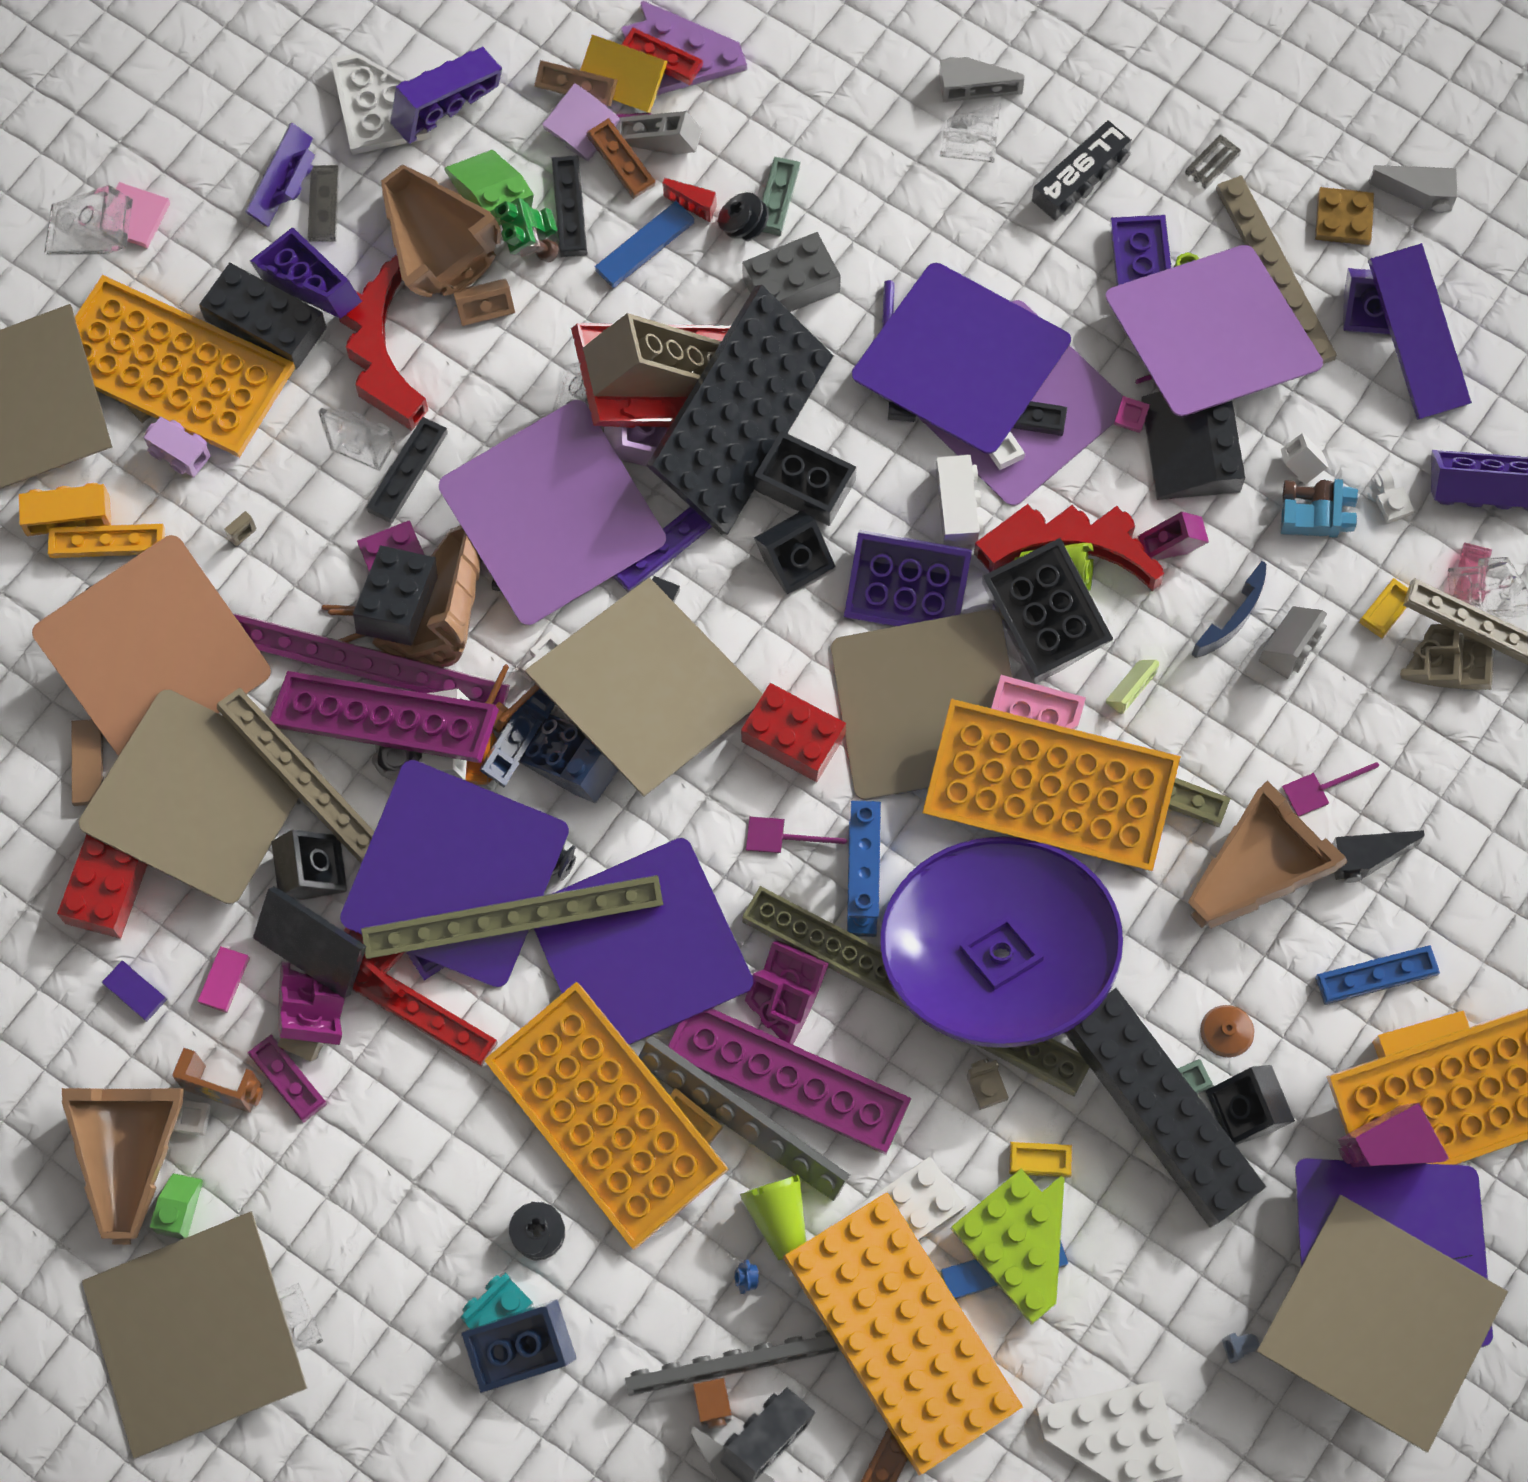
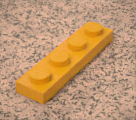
(103, 540)

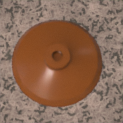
(1227, 1031)

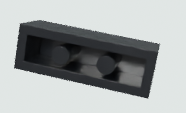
(766, 1435)

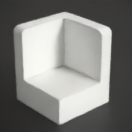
(1304, 458)

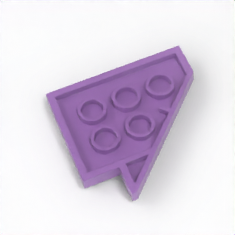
(719, 53)

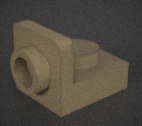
(986, 1083)

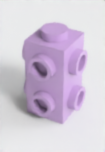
(171, 442)

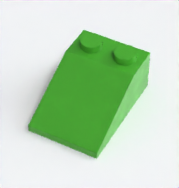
(488, 181)

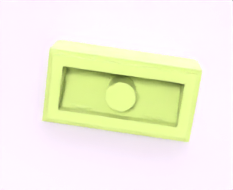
(1132, 685)

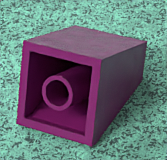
(1393, 1139)

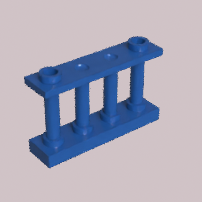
(864, 868)

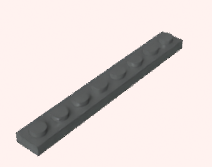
(743, 1118)
(731, 1363)

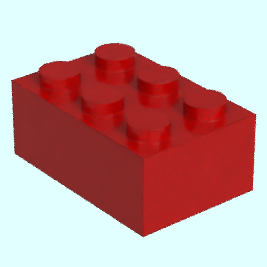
(793, 732)
(101, 889)

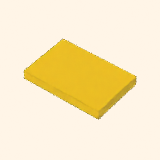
(636, 72)

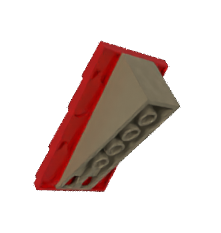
(641, 368)

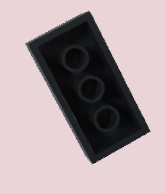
(262, 314)

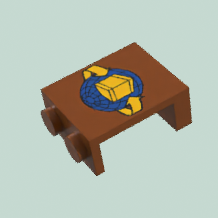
(189, 1074)

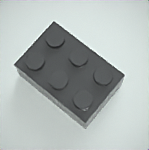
(794, 272)

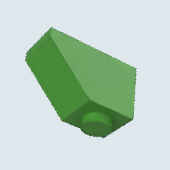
(176, 1206)

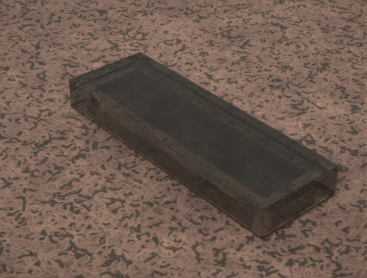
(323, 203)

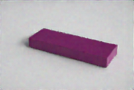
(287, 1078)

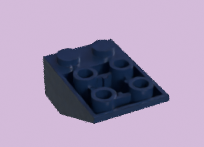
(568, 759)

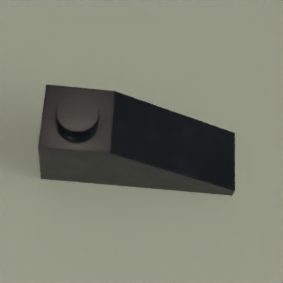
(1372, 851)

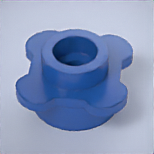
(746, 1277)

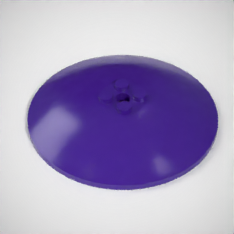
(1012, 898)

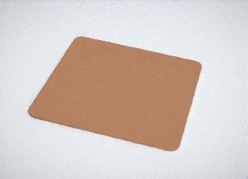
(149, 632)

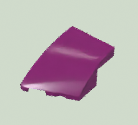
(786, 989)
(308, 1008)

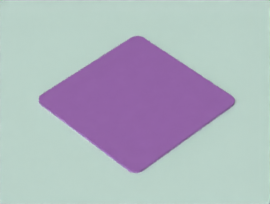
(1213, 330)
(1090, 412)
(552, 512)

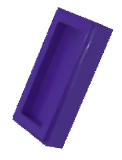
(134, 991)

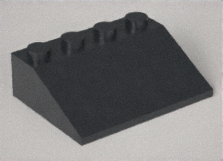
(1194, 451)
(1046, 610)

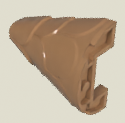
(437, 233)
(448, 613)
(1261, 861)
(120, 1149)

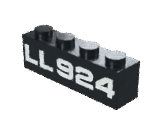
(1082, 170)

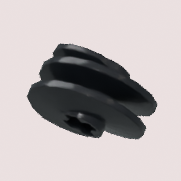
(743, 216)
(548, 1242)

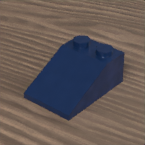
(519, 1346)

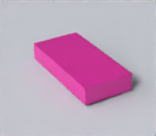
(223, 979)

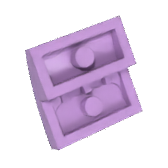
(574, 117)

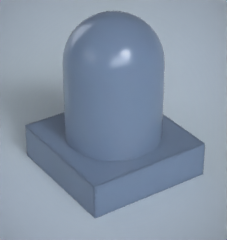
(1239, 1346)

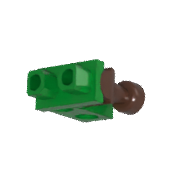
(527, 229)

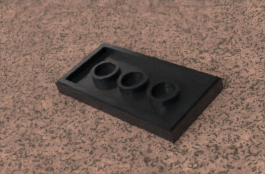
(309, 942)

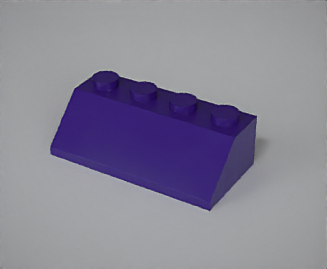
(1479, 479)

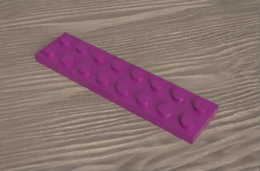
(384, 716)
(792, 1078)

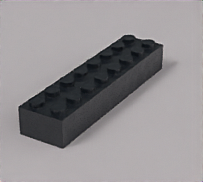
(1165, 1109)

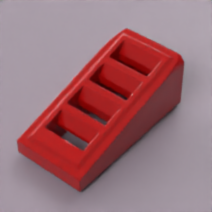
(692, 198)

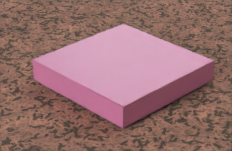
(146, 214)

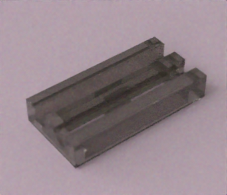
(1200, 176)

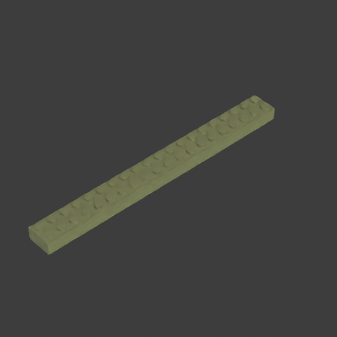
(864, 964)

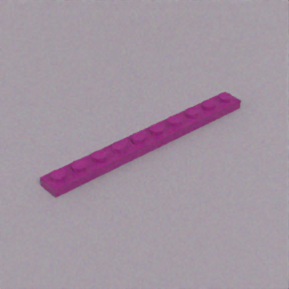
(366, 661)

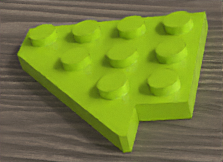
(1018, 1241)

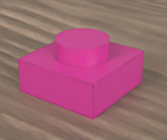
(1131, 414)

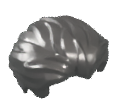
(390, 760)

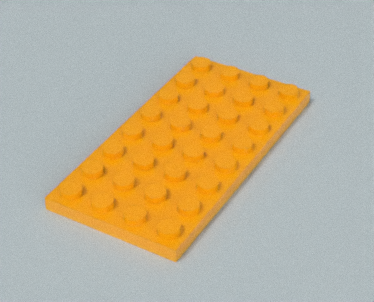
(178, 365)
(1051, 784)
(1465, 1083)
(606, 1115)
(902, 1333)

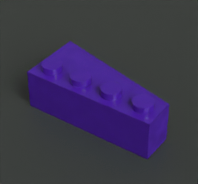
(443, 92)
(305, 274)

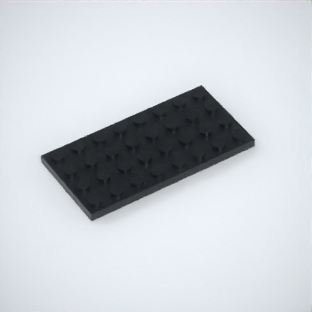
(739, 408)

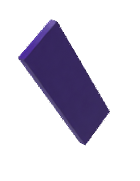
(1419, 331)

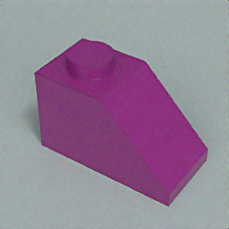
(1174, 536)

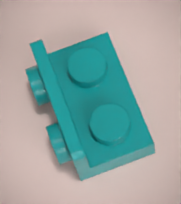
(499, 1300)

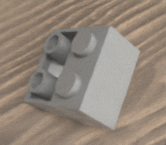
(1294, 640)

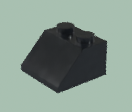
(795, 551)
(308, 864)
(1250, 1104)

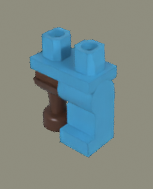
(1324, 514)

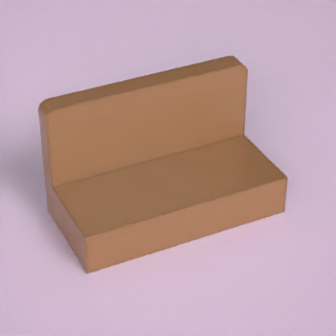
(484, 302)

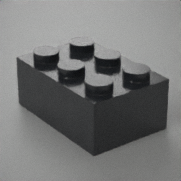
(805, 478)
(395, 595)

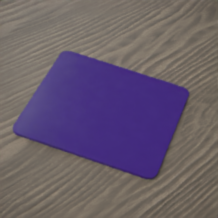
(961, 357)
(454, 850)
(655, 961)
(1425, 1200)

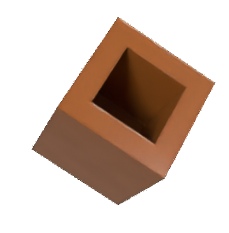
(713, 1403)

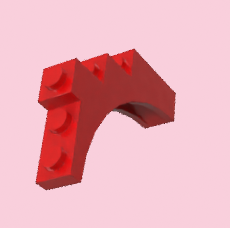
(380, 381)
(1109, 536)

